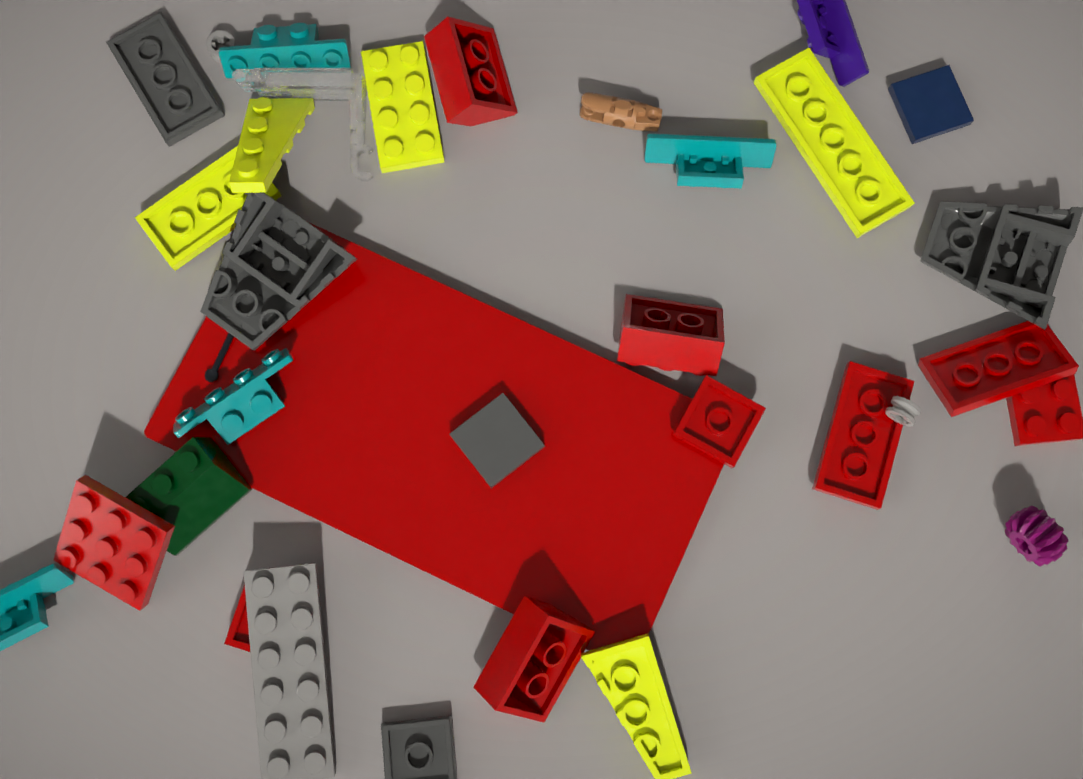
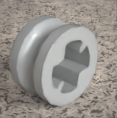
(219, 37)
(903, 411)

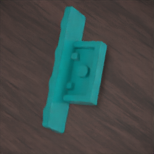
(286, 48)
(709, 159)
(240, 404)
(24, 606)

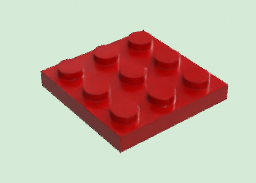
(113, 542)

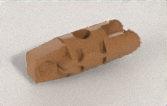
(620, 112)

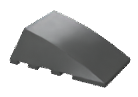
(1003, 252)
(270, 270)

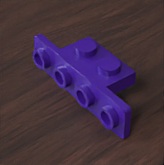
(834, 37)

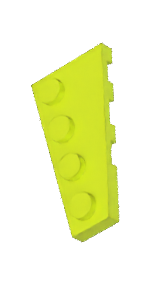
(265, 139)
(637, 693)

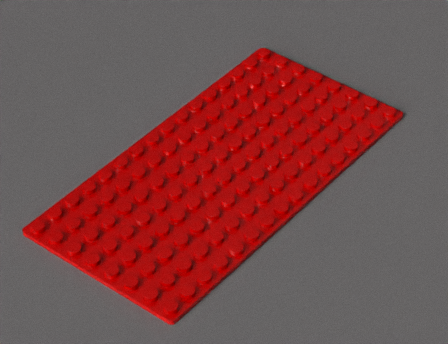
(367, 445)

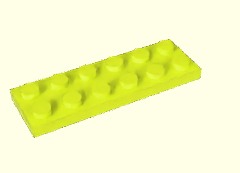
(833, 142)

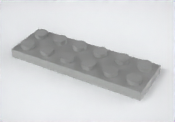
(289, 672)

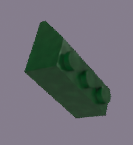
(191, 490)

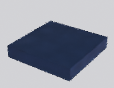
(930, 104)

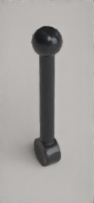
(212, 375)

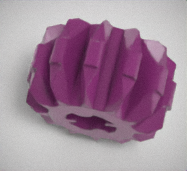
(1036, 535)

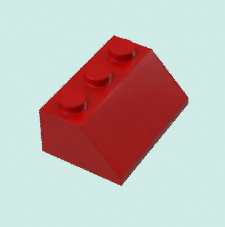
(469, 72)
(671, 335)
(533, 660)

